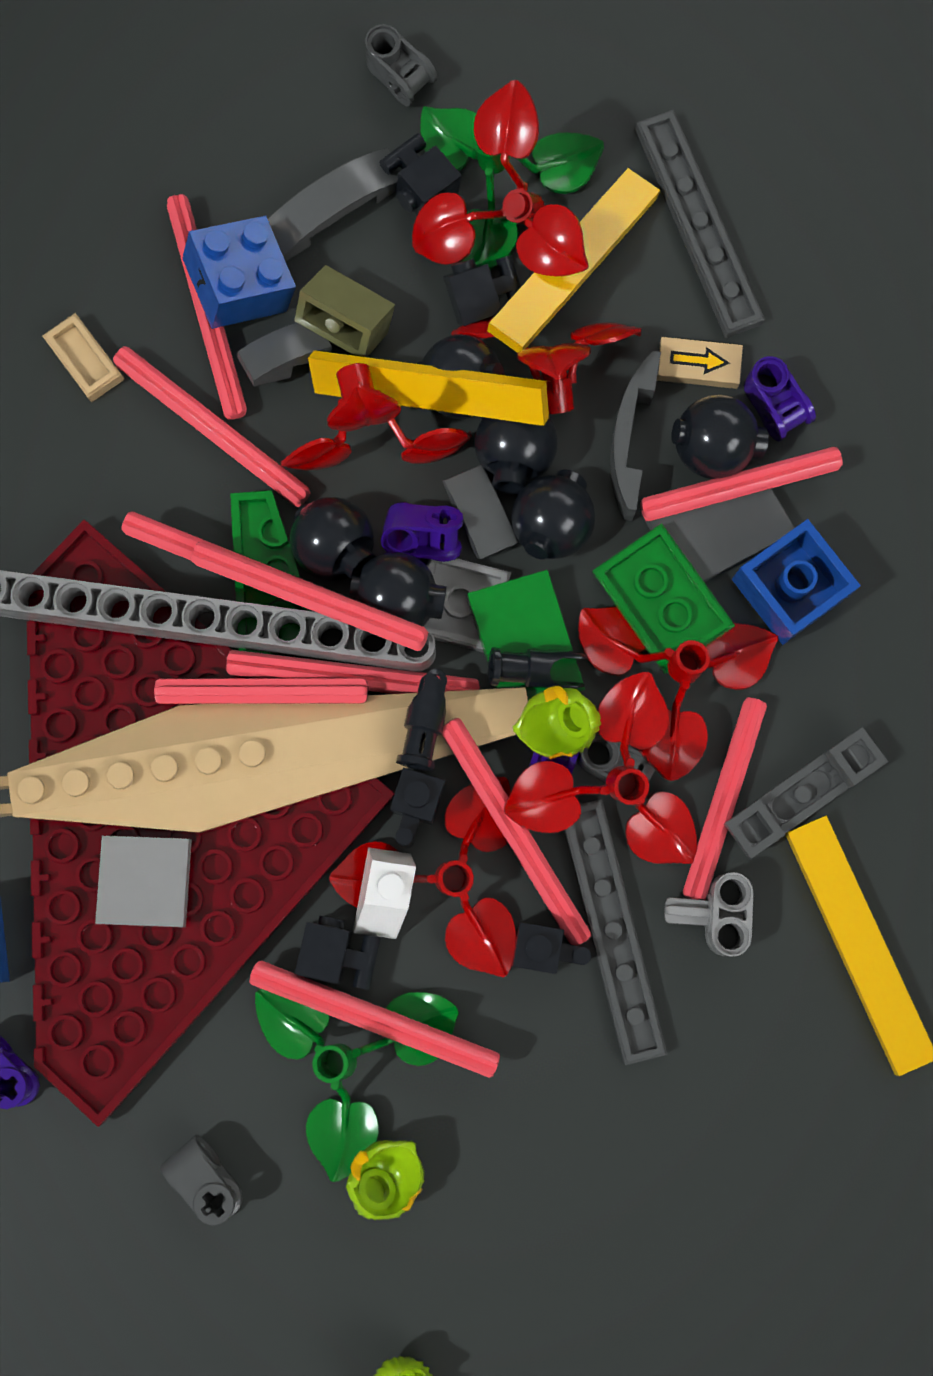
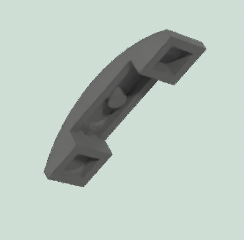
(330, 200)
(627, 480)
(805, 792)

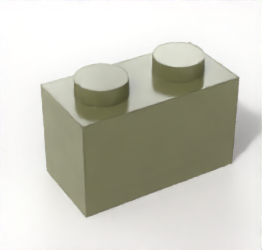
(344, 312)

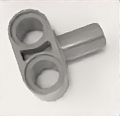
(715, 913)

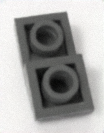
(277, 352)
(481, 510)

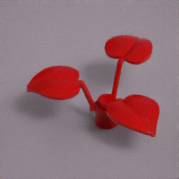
(554, 238)
(558, 359)
(365, 406)
(736, 663)
(636, 717)
(486, 932)

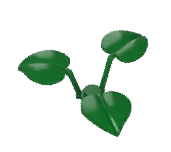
(562, 159)
(334, 1127)

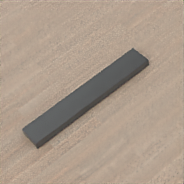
(699, 224)
(614, 936)

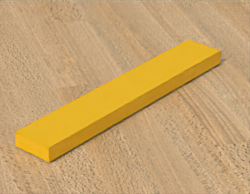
(602, 230)
(439, 389)
(861, 946)

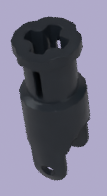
(529, 668)
(424, 722)

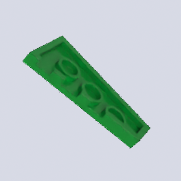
(262, 537)

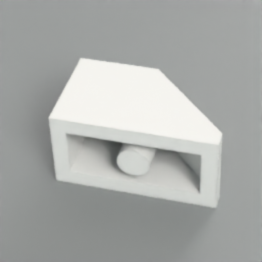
(384, 893)

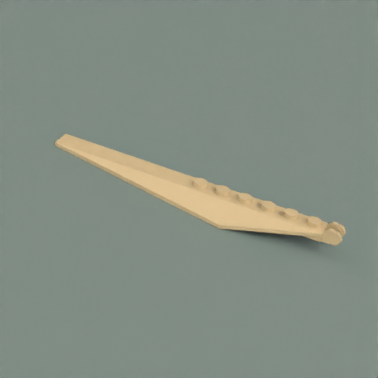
(237, 760)

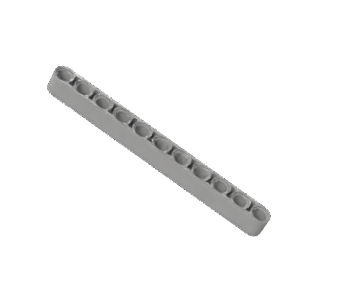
(185, 609)

